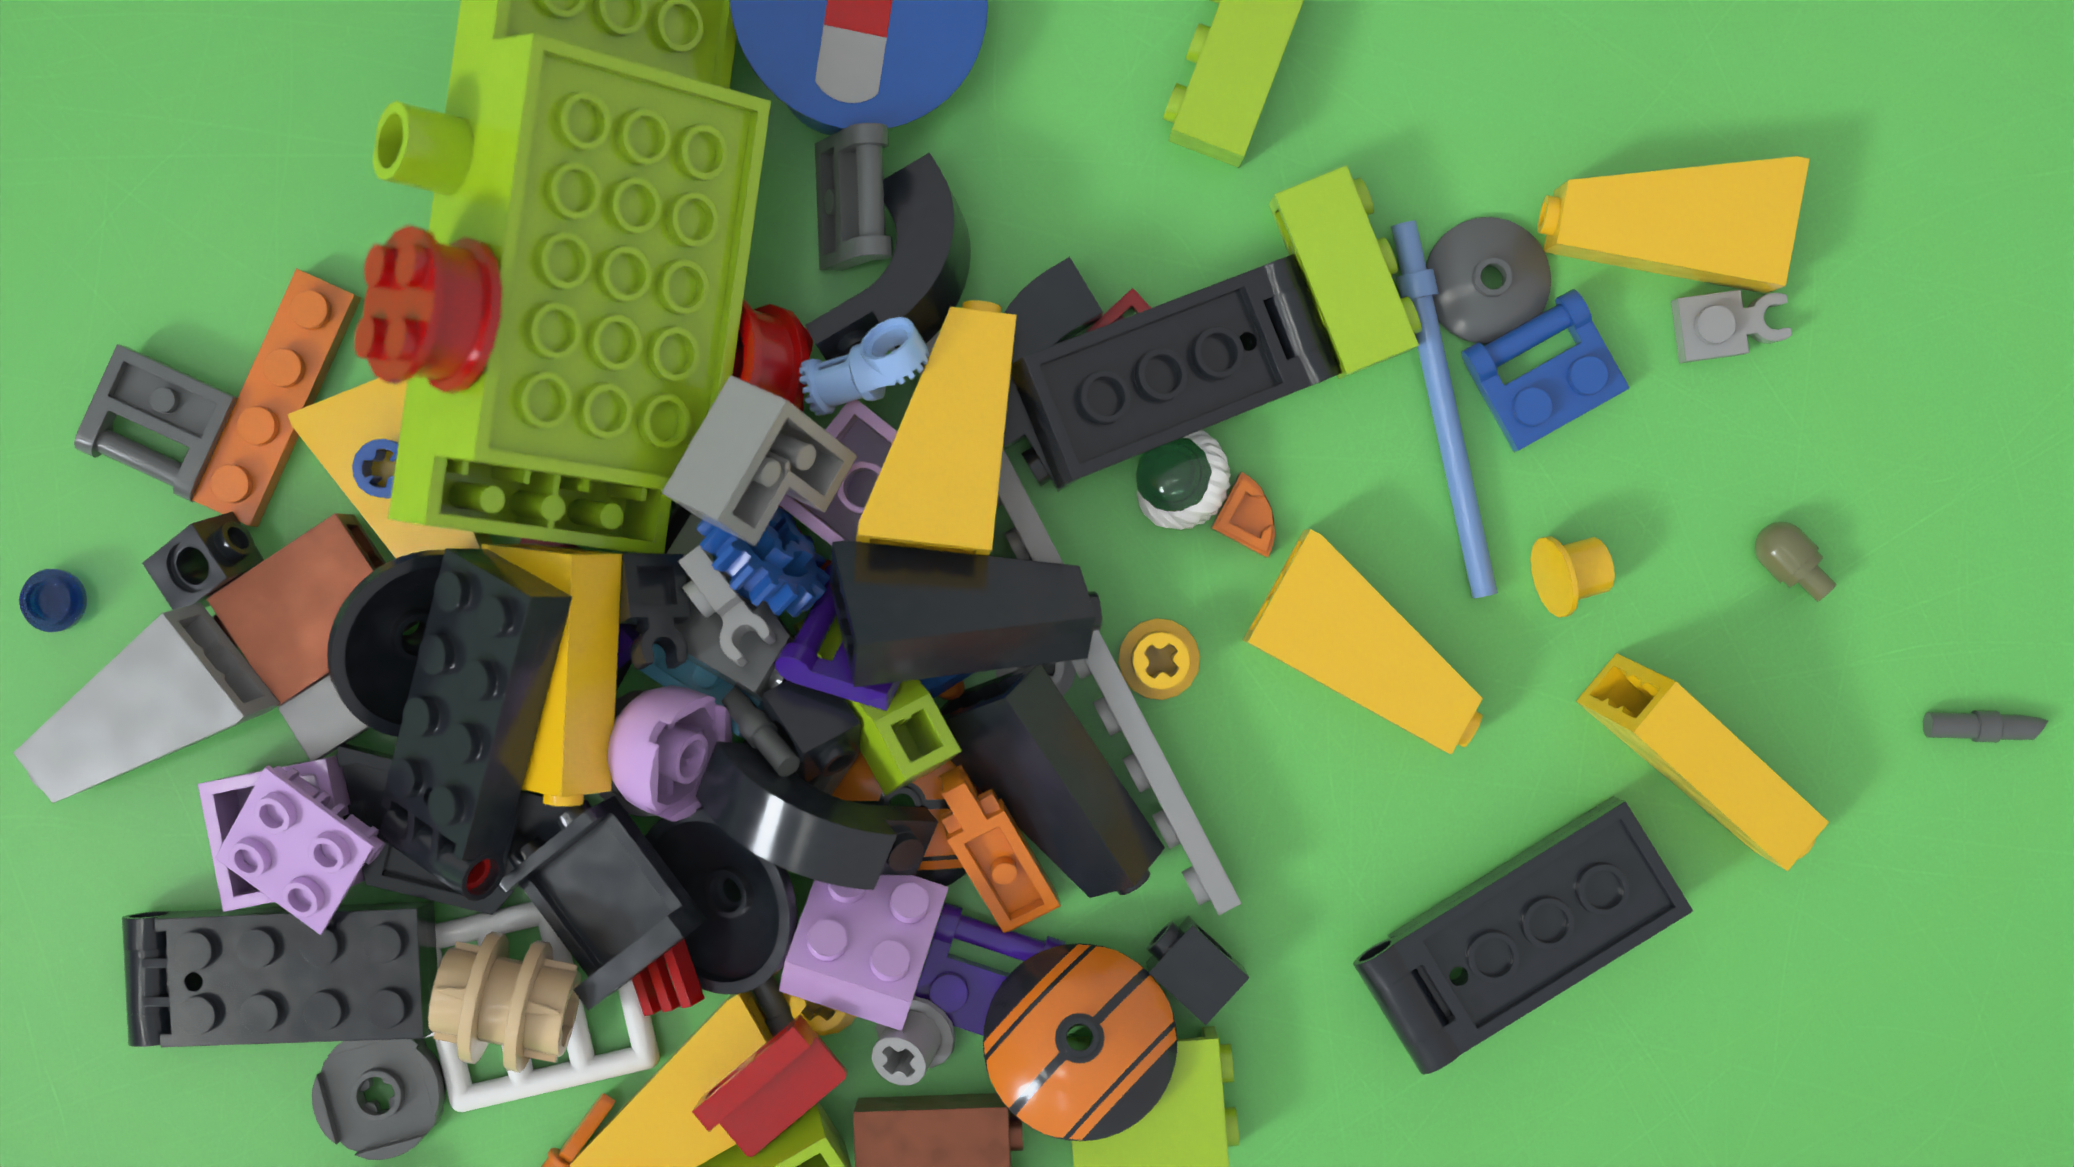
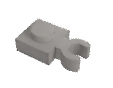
(1719, 325)

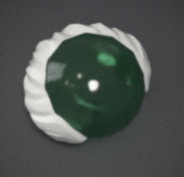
(1183, 481)

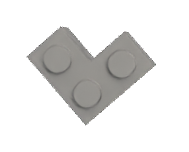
(753, 455)

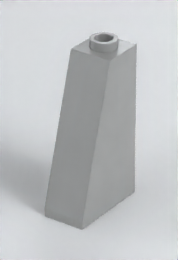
(151, 700)

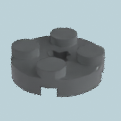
(362, 1124)

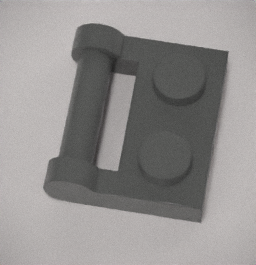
(851, 197)
(162, 402)

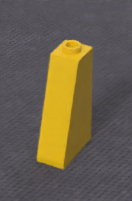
(1690, 223)
(335, 433)
(948, 450)
(1354, 642)
(581, 694)
(1703, 759)
(658, 1121)

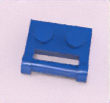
(1555, 389)

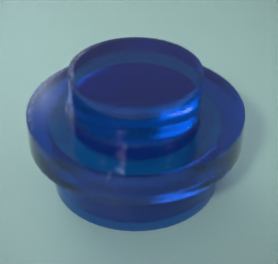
(53, 600)

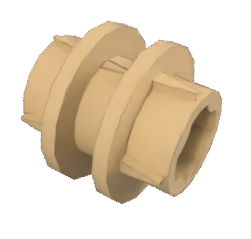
(504, 1001)

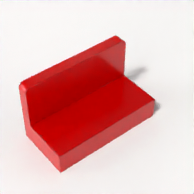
(772, 1087)

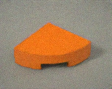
(1247, 516)

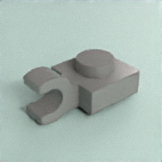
(712, 593)

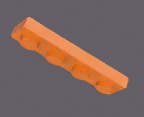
(281, 381)

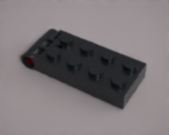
(1174, 369)
(472, 718)
(1522, 935)
(276, 979)

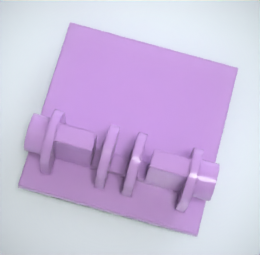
(298, 847)

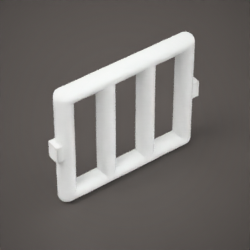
(583, 1064)

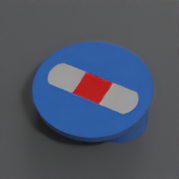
(860, 57)

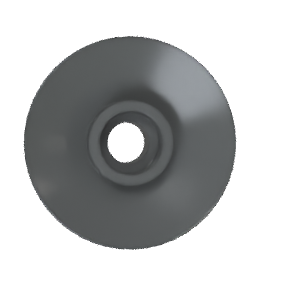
(1464, 302)

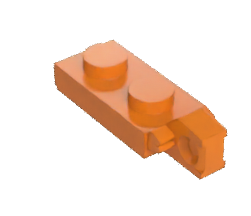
(994, 853)

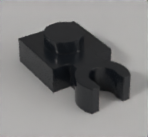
(654, 601)

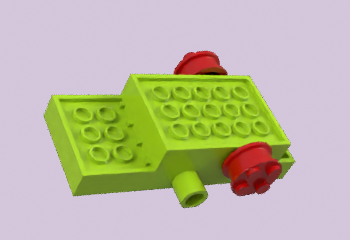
(571, 269)

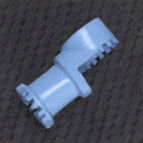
(866, 367)

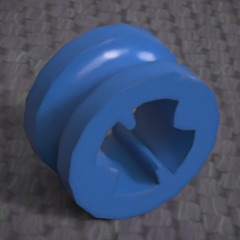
(373, 452)

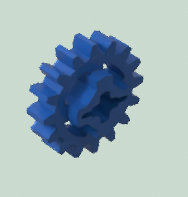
(776, 570)

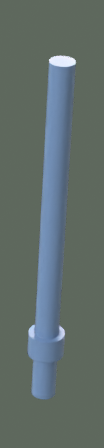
(1421, 286)

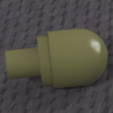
(1792, 558)

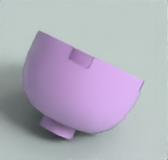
(664, 748)

